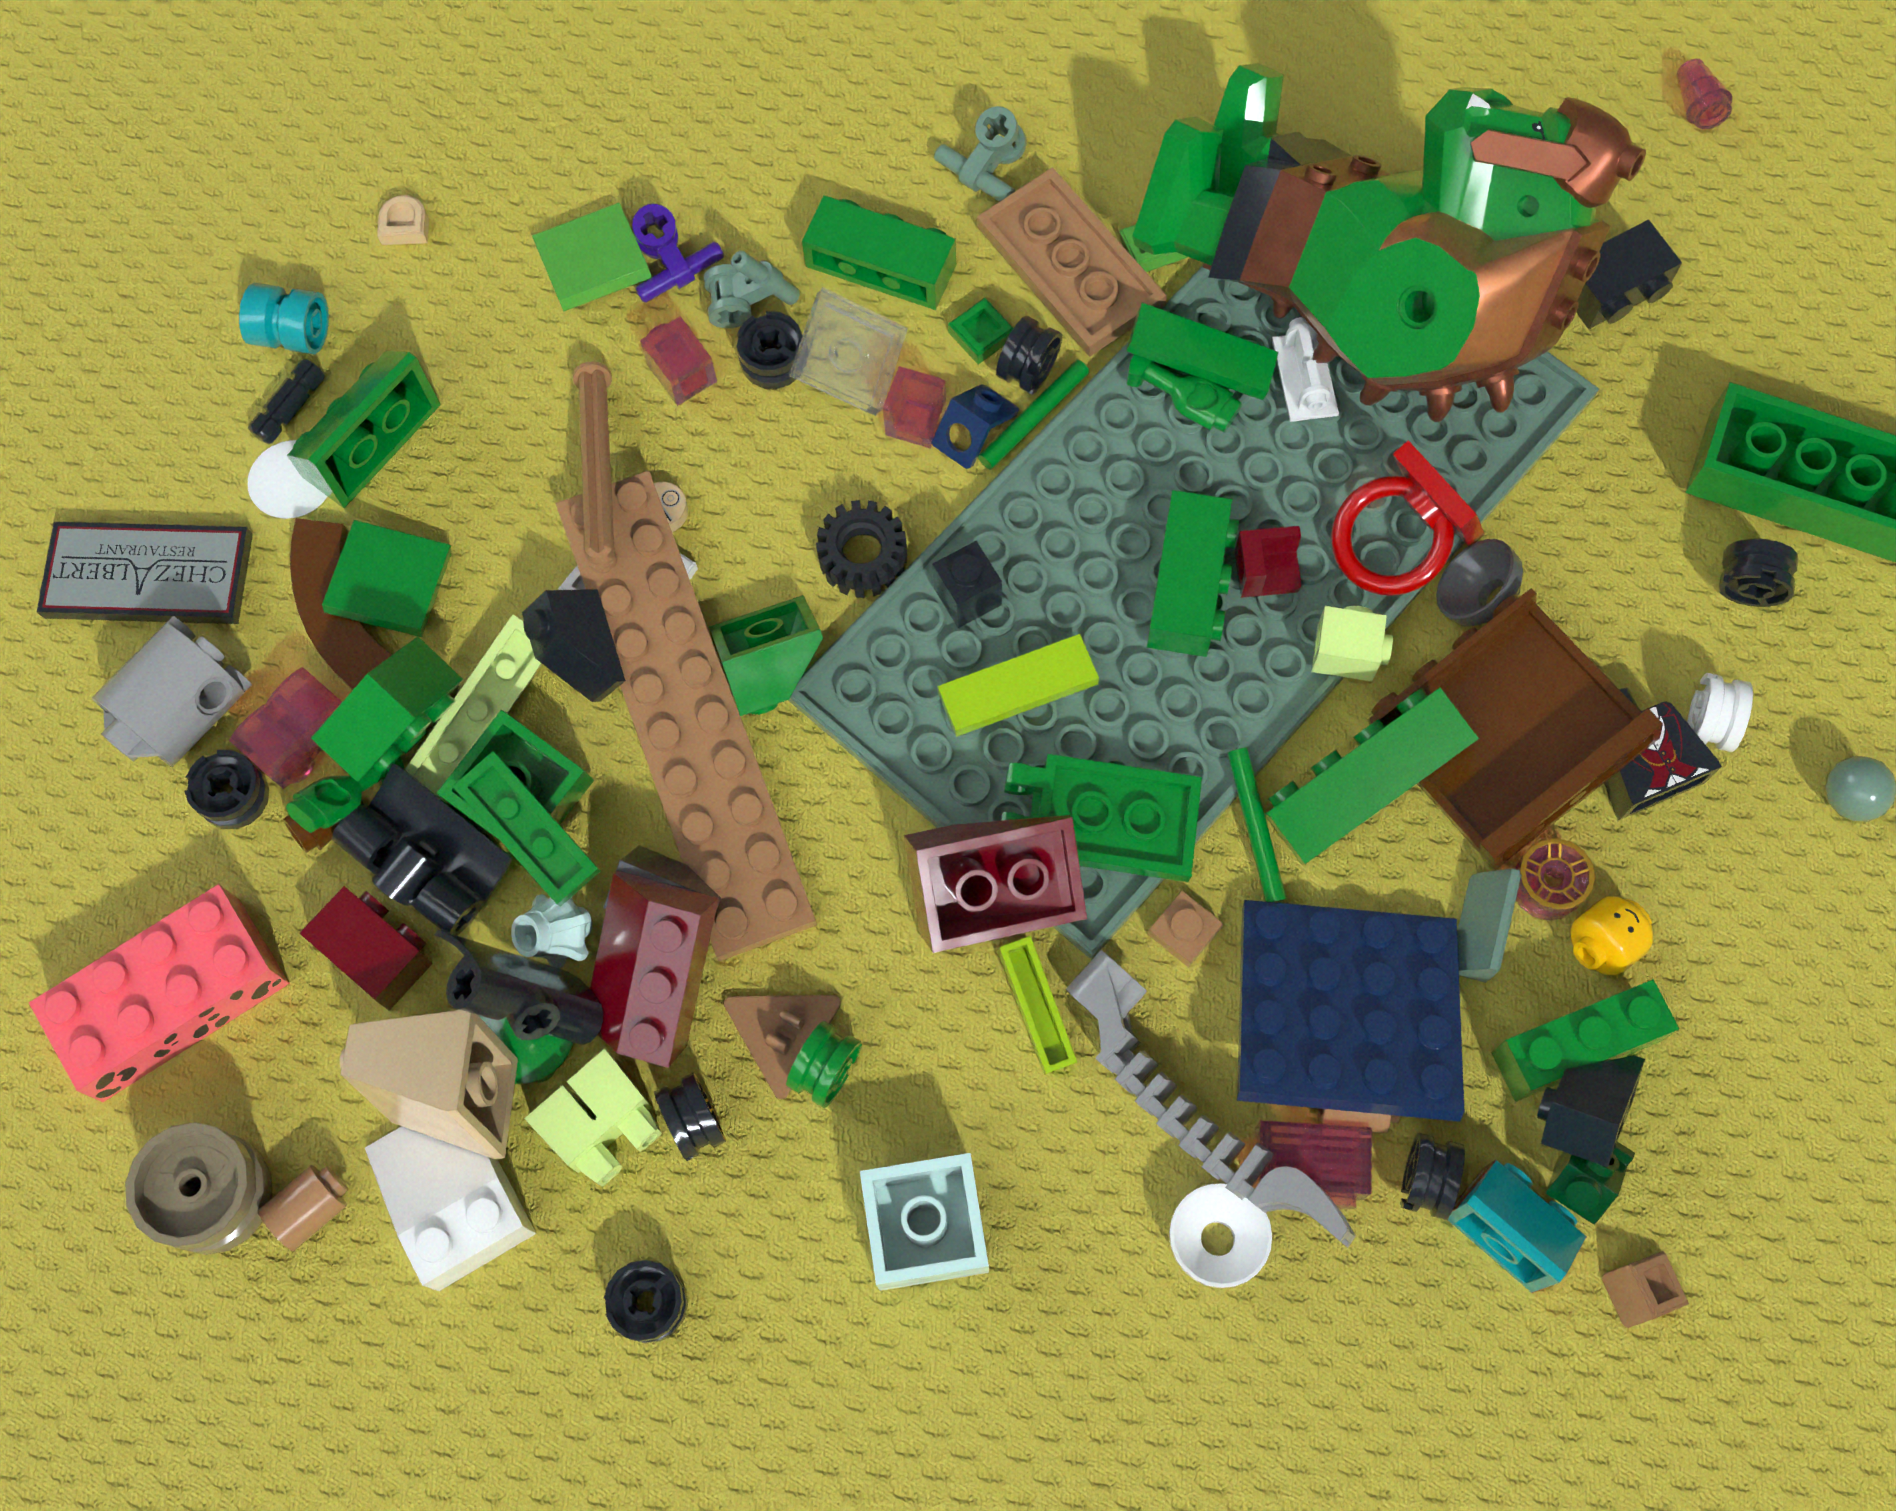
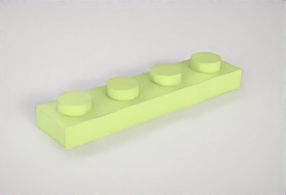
(490, 688)

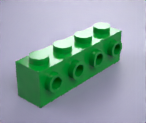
(1369, 776)

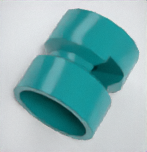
(275, 319)

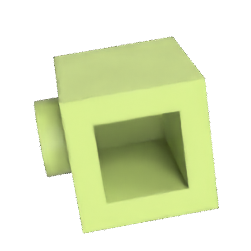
(1351, 643)

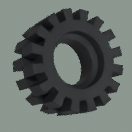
(861, 522)

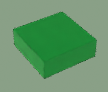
(980, 330)

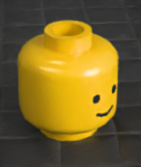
(1613, 934)

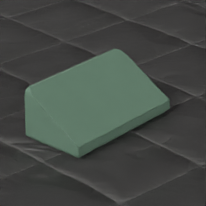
(1486, 922)

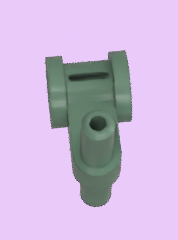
(991, 151)
(742, 285)

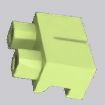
(618, 1110)

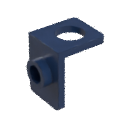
(979, 412)

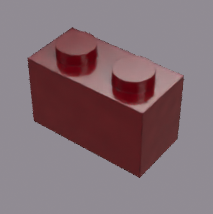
(366, 947)

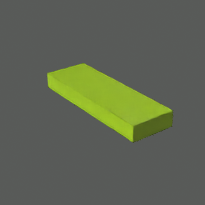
(1018, 685)

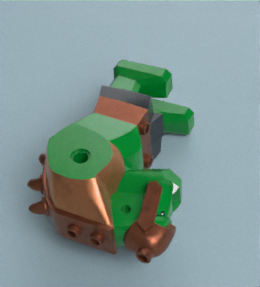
(1405, 271)

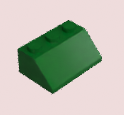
(365, 427)

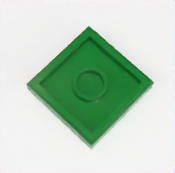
(387, 578)

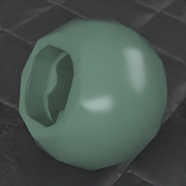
(1861, 788)

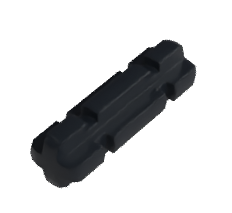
(286, 401)

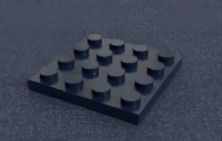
(1350, 1011)

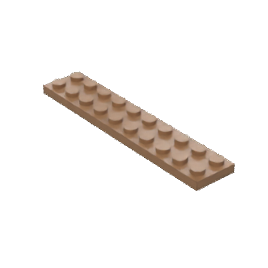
(691, 724)

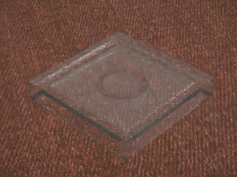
(848, 351)

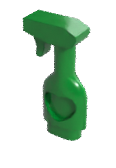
(1192, 396)
(331, 799)

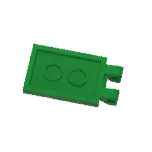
(1120, 813)

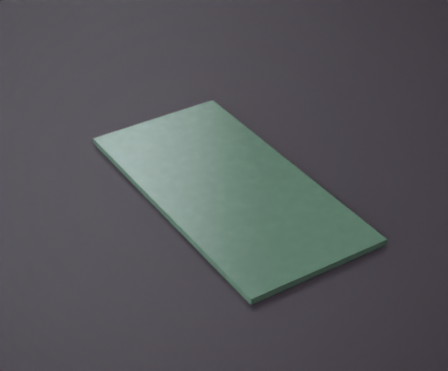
(1080, 552)

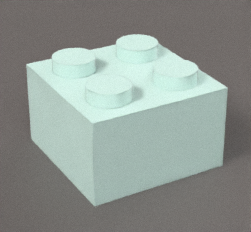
(924, 1222)

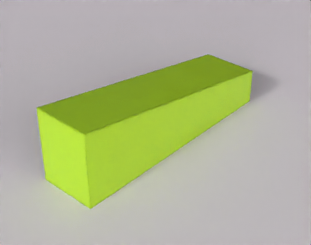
(1036, 1004)

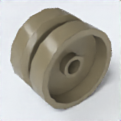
(198, 1188)

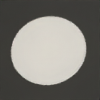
(279, 487)

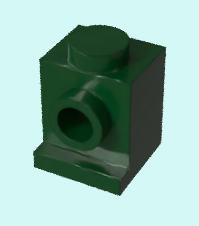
(1589, 1186)

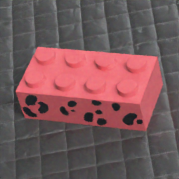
(158, 994)

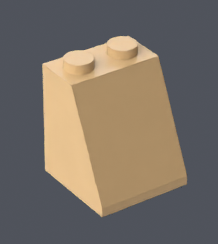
(436, 1077)

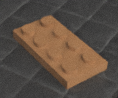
(1070, 260)

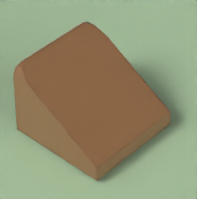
(1644, 1290)

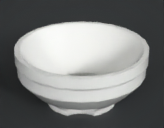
(1248, 1226)

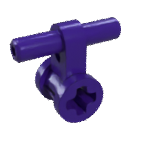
(678, 270)

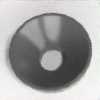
(1472, 579)

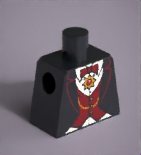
(1665, 768)

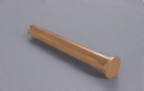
(593, 381)

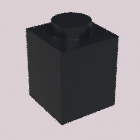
(967, 584)

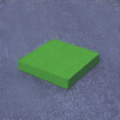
(591, 256)

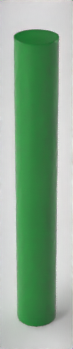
(1033, 414)
(1256, 825)

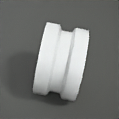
(1721, 711)

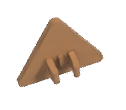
(778, 1028)

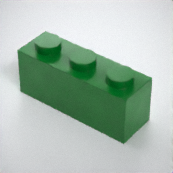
(879, 251)
(1192, 574)
(1584, 1037)

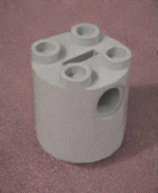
(168, 695)

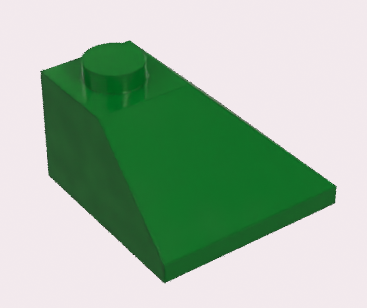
(767, 653)

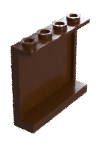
(1543, 725)

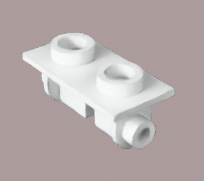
(1304, 382)

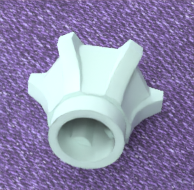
(552, 931)

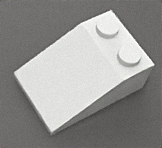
(446, 1205)

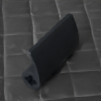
(423, 852)
(526, 992)

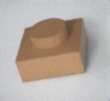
(1185, 929)

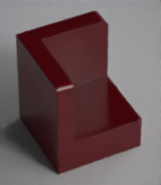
(1268, 561)

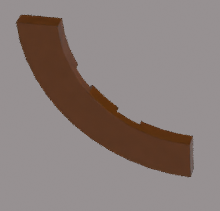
(338, 640)

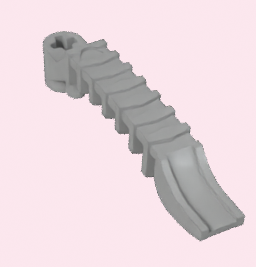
(1109, 995)

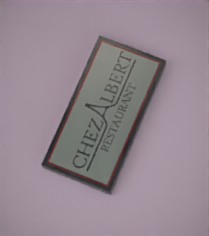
(145, 572)

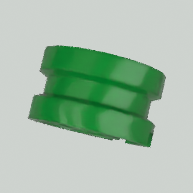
(823, 1064)

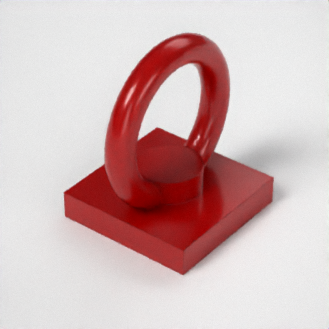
(1433, 503)

